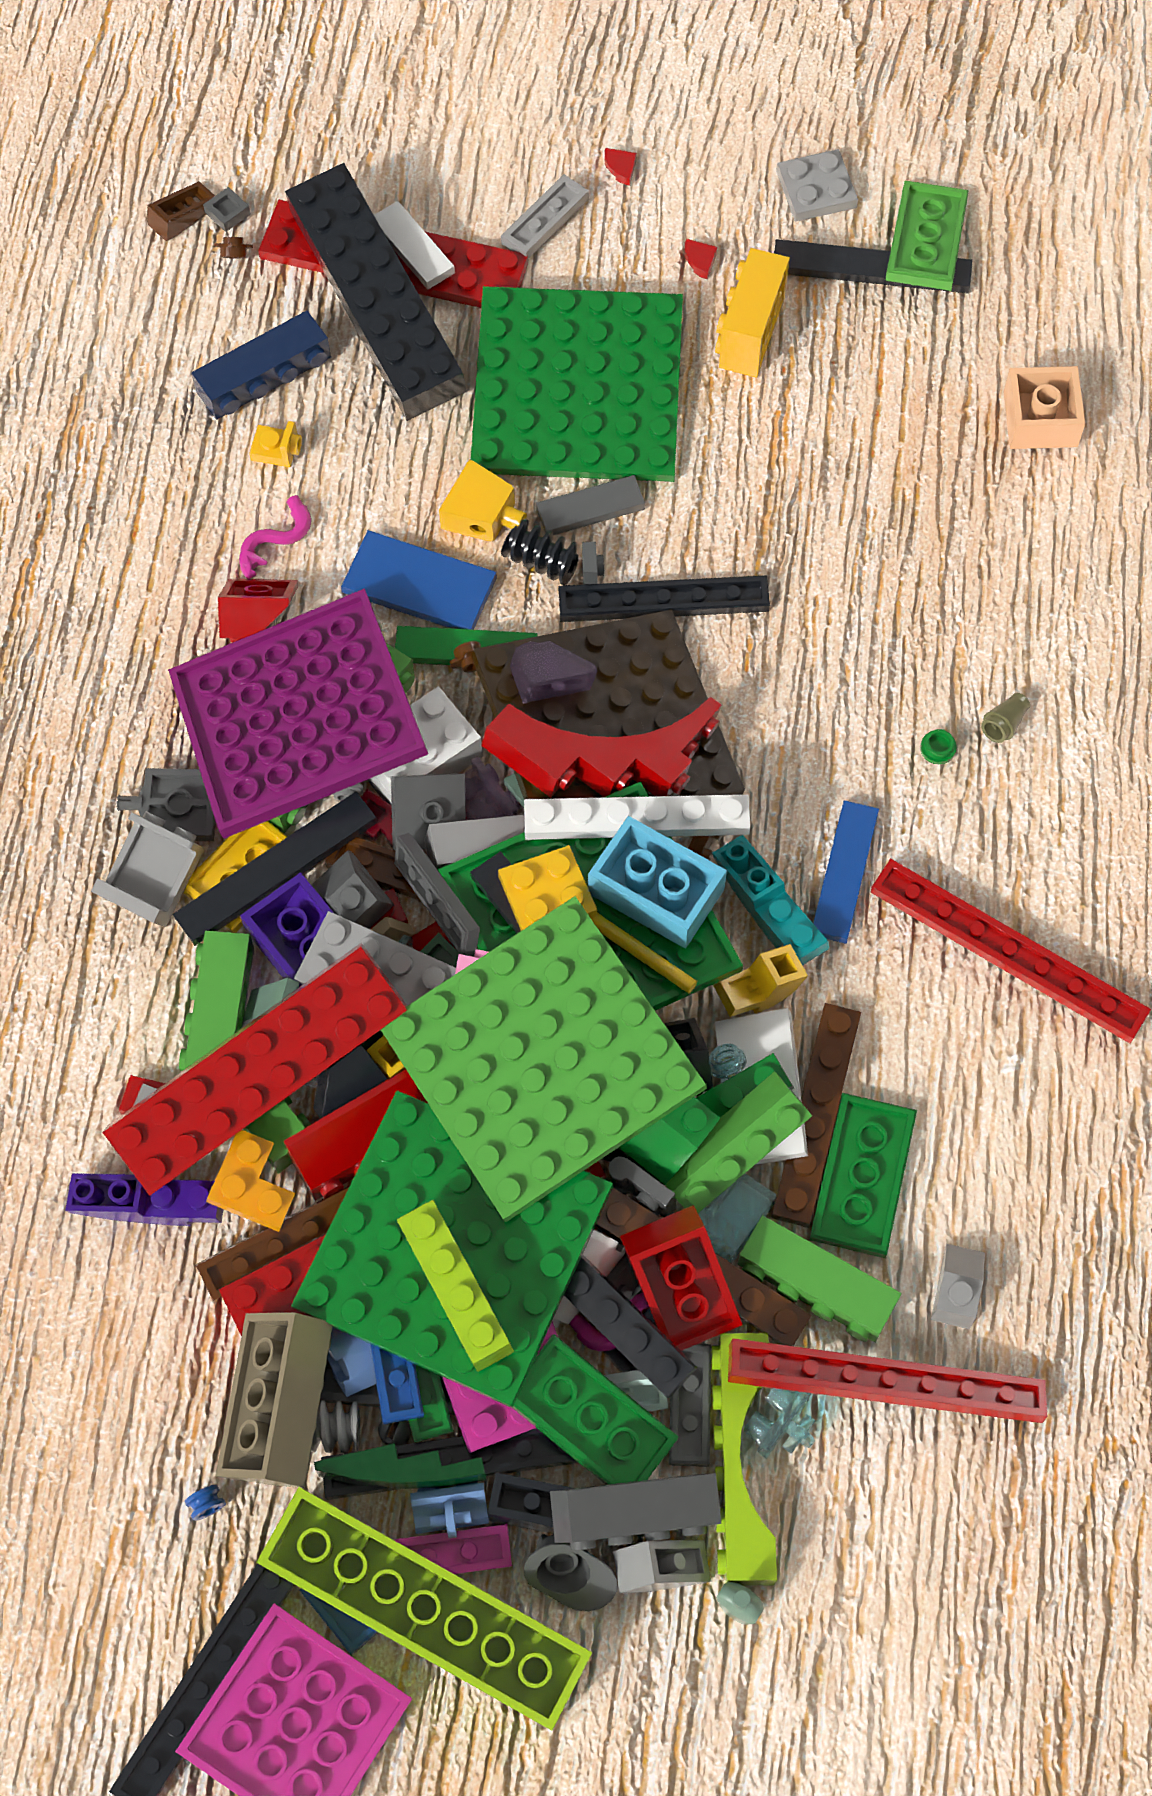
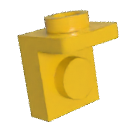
(276, 445)

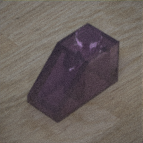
(549, 671)

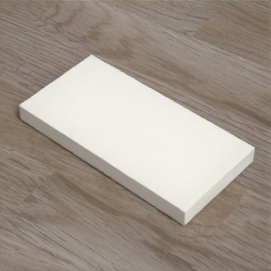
(759, 1037)

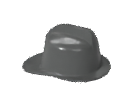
(570, 1575)

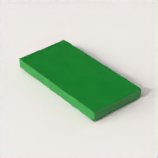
(863, 1175)
(591, 1416)

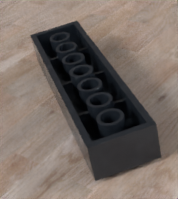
(376, 291)

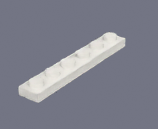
(665, 814)

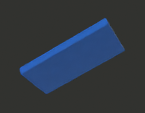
(419, 582)

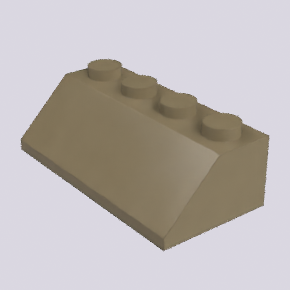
(275, 1399)

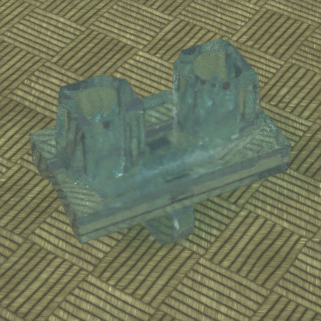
(769, 1434)

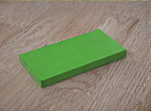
(927, 235)

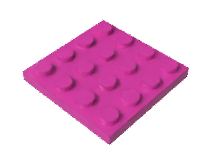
(293, 1716)

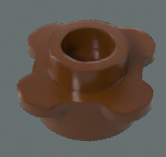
(233, 248)
(463, 656)

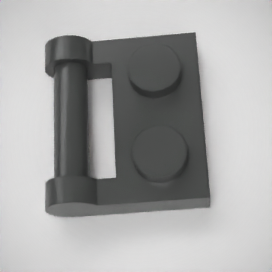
(650, 1192)

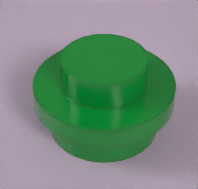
(938, 747)

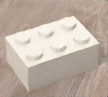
(447, 738)

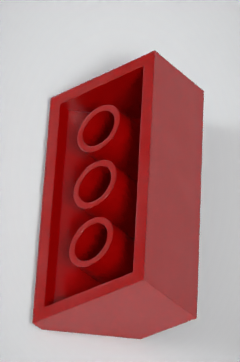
(335, 1145)

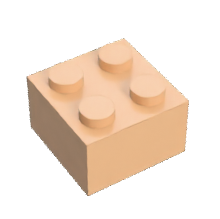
(1044, 407)

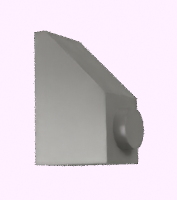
(959, 1286)
(661, 1565)

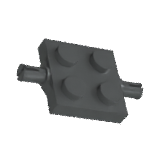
(177, 798)

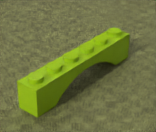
(748, 1543)

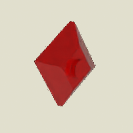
(251, 605)

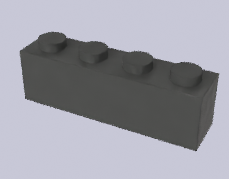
(635, 1508)

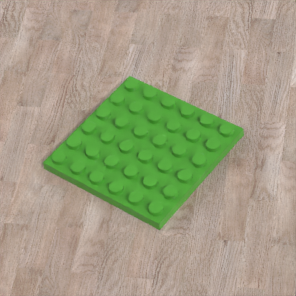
(542, 1058)

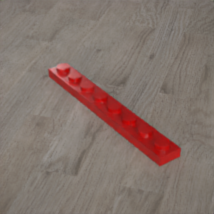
(1010, 951)
(887, 1380)

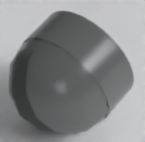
(401, 1434)

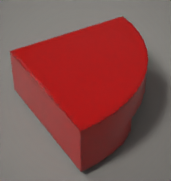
(620, 164)
(700, 257)

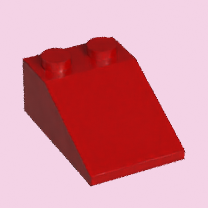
(681, 1278)

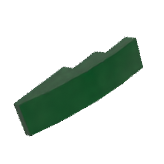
(384, 1469)

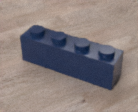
(261, 365)

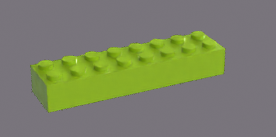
(425, 1608)

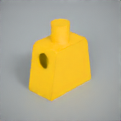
(479, 504)

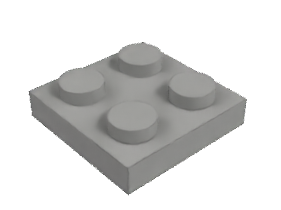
(816, 185)

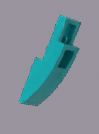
(767, 901)

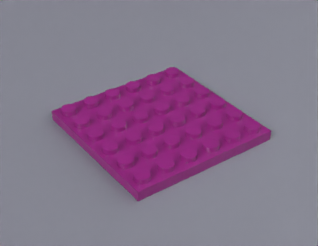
(296, 713)

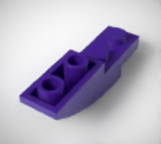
(124, 1199)

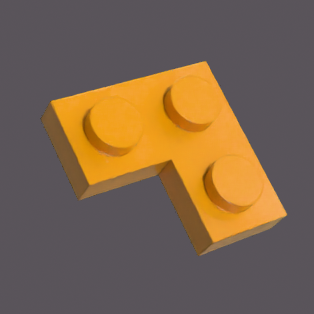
(240, 1186)

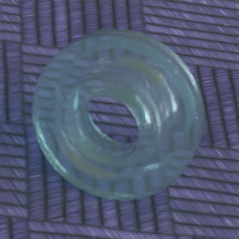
(727, 1061)

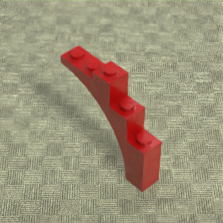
(606, 764)

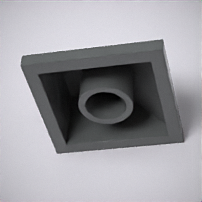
(352, 892)

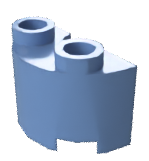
(350, 1362)

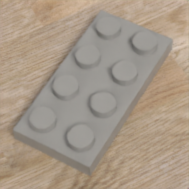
(406, 968)

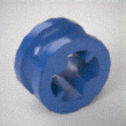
(205, 1502)

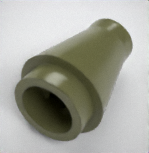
(1005, 718)

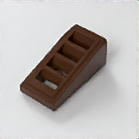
(170, 224)

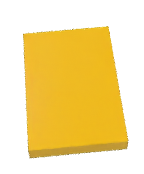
(230, 857)

